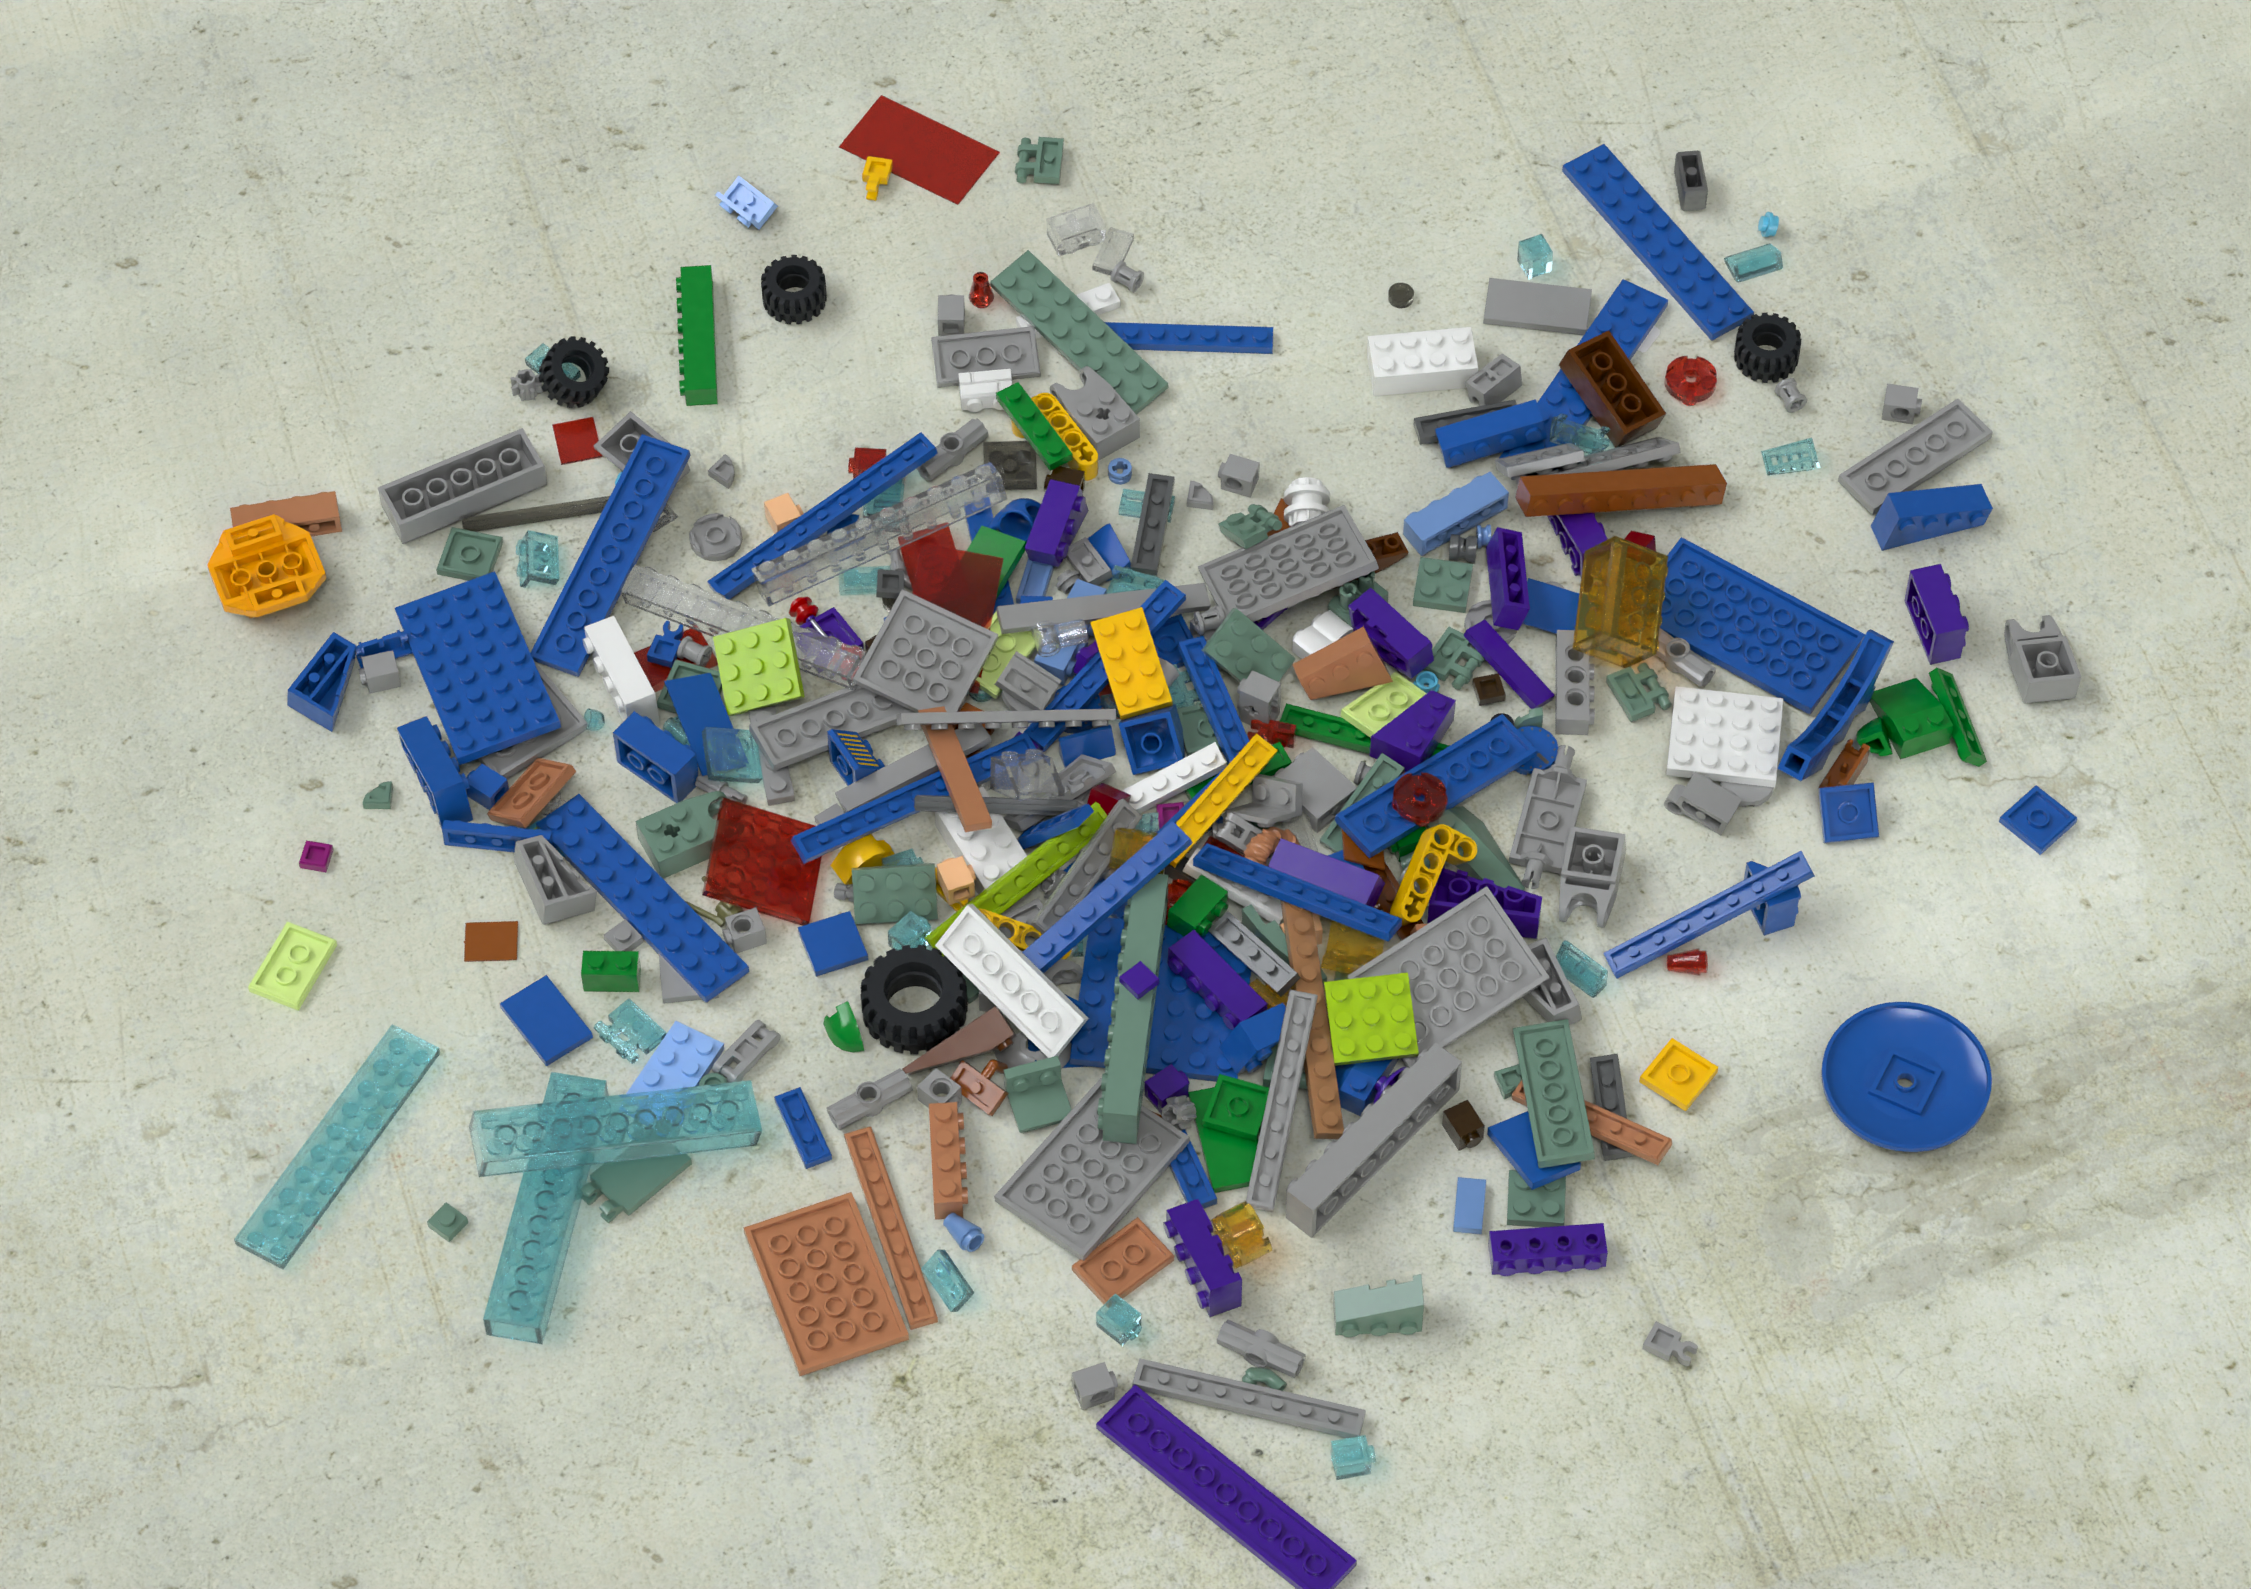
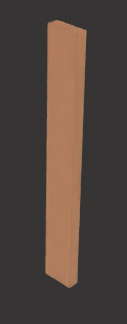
(890, 1228)

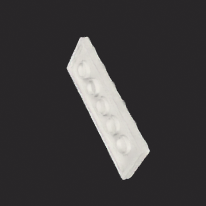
(1011, 981)

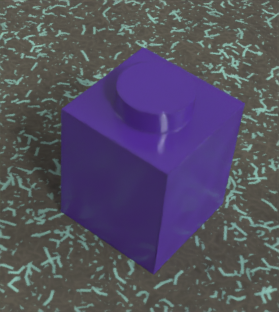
(1165, 1085)

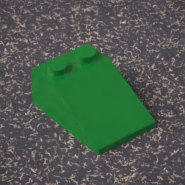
(1912, 717)

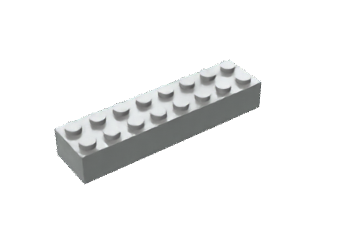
(1372, 1139)

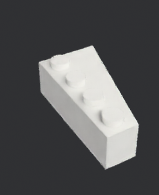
(620, 670)

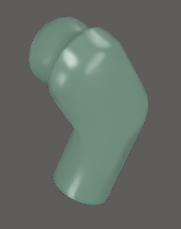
(1265, 1376)

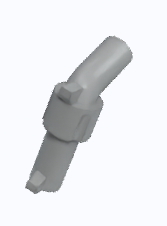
(898, 564)

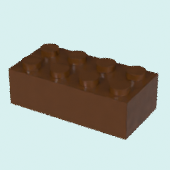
(1612, 389)

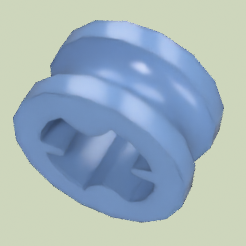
(1119, 463)
(1483, 535)

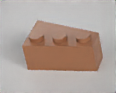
(1342, 667)

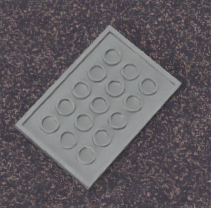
(1290, 566)
(1460, 970)
(1084, 1186)

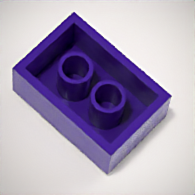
(1936, 613)

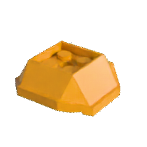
(263, 548)

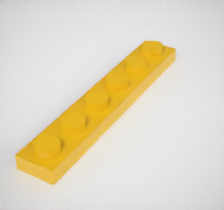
(1224, 791)

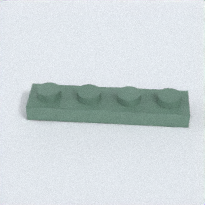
(1380, 774)

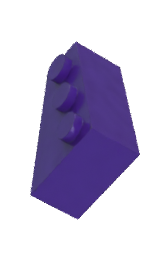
(1056, 523)
(1416, 731)

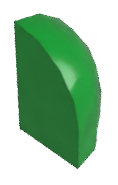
(1875, 736)
(843, 1029)

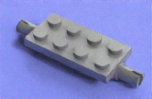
(1546, 818)

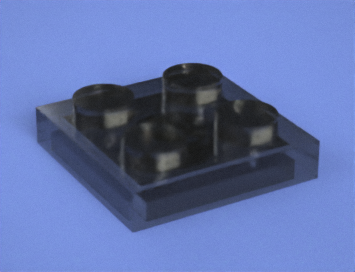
(1014, 462)

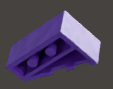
(1391, 634)

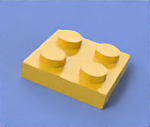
(1678, 1074)

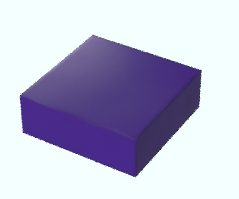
(1139, 980)

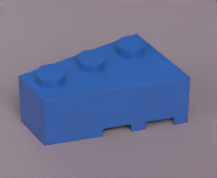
(323, 682)

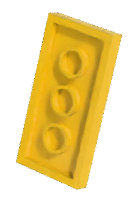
(1131, 663)

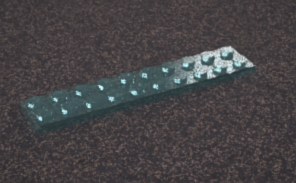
(337, 1147)

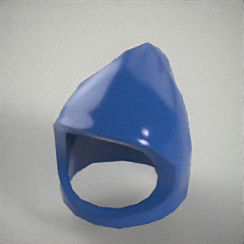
(1016, 518)

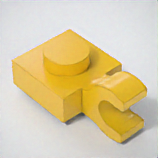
(875, 173)

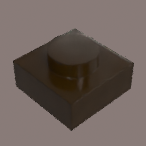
(1489, 689)

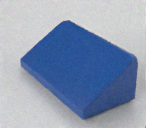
(1109, 548)
(1092, 743)

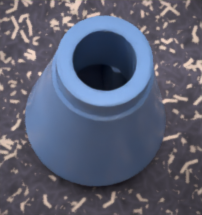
(965, 1233)

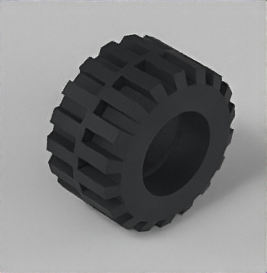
(788, 274)
(582, 355)
(1764, 363)

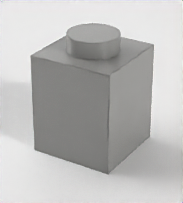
(380, 672)

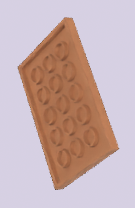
(825, 1284)

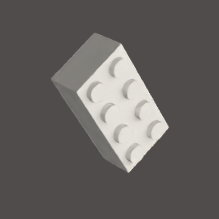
(1421, 361)
(989, 850)

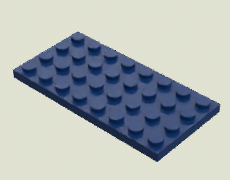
(1754, 627)
(477, 668)

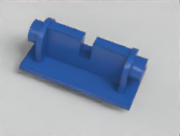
(396, 641)

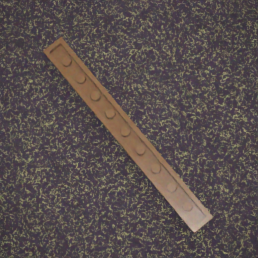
(1319, 1058)

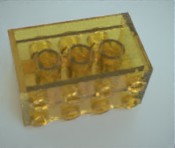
(1620, 602)

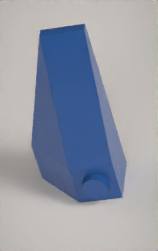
(1358, 1081)

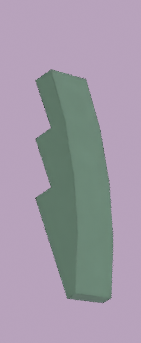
(1269, 934)

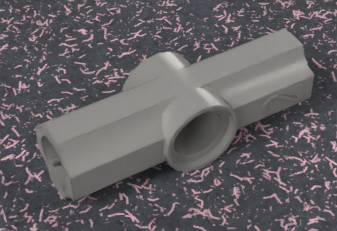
(960, 441)
(1687, 662)
(855, 1107)
(1261, 1348)

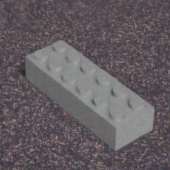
(462, 485)

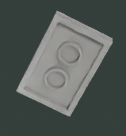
(1540, 461)

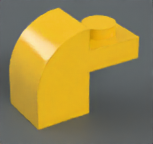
(858, 854)

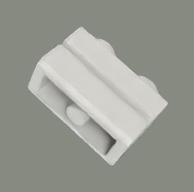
(980, 388)

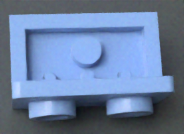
(748, 202)

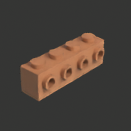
(945, 1155)

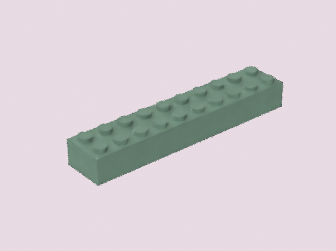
(1132, 1018)

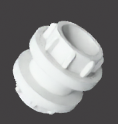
(1305, 500)

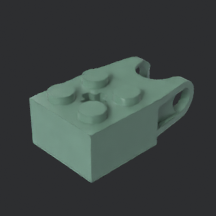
(680, 833)

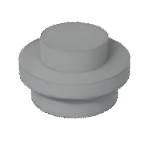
(1067, 580)

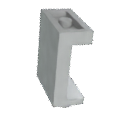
(1323, 787)

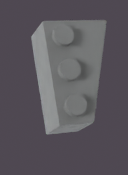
(550, 882)
(1555, 997)

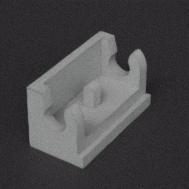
(1495, 381)

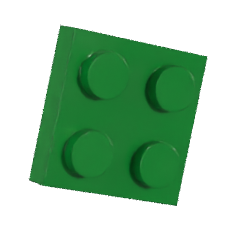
(1236, 1107)

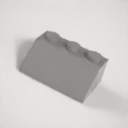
(622, 439)

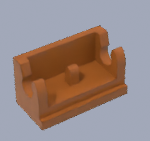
(1847, 766)

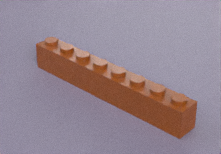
(1620, 490)

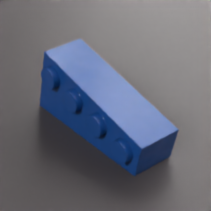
(1929, 513)
(436, 770)

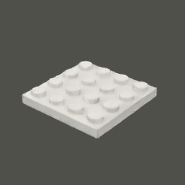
(1725, 736)

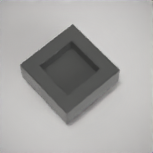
(889, 583)

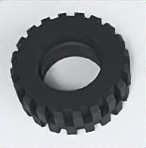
(908, 969)

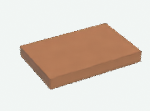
(531, 792)
(1123, 1262)

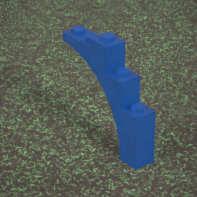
(1811, 749)

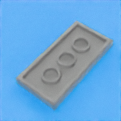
(1537, 306)
(985, 352)

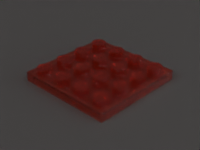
(758, 865)

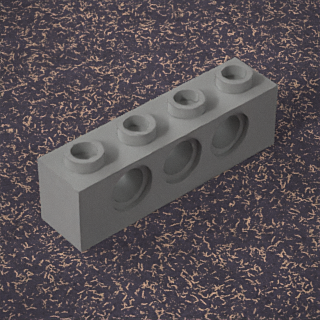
(1568, 717)

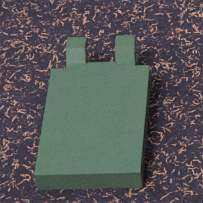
(631, 1182)

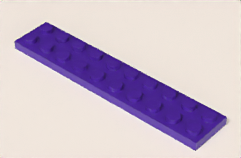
(1225, 1493)

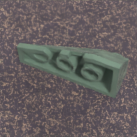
(1490, 860)

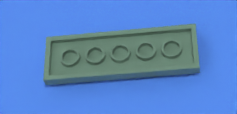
(1553, 1093)

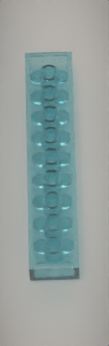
(614, 1128)
(539, 1235)

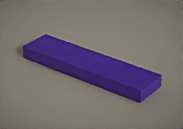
(1509, 665)

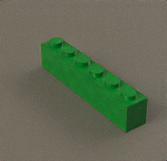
(698, 335)

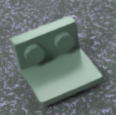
(1037, 1094)

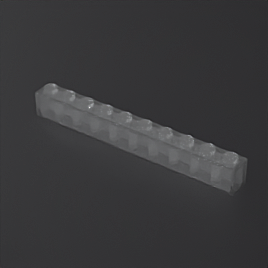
(879, 534)
(716, 615)

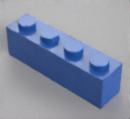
(1491, 433)

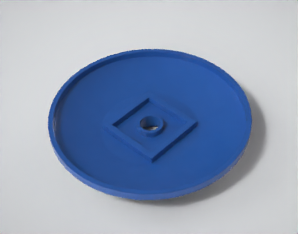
(1911, 1043)

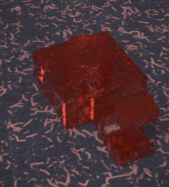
(1274, 732)

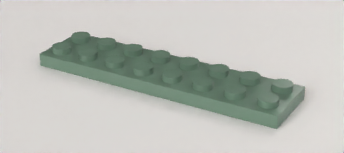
(1077, 330)

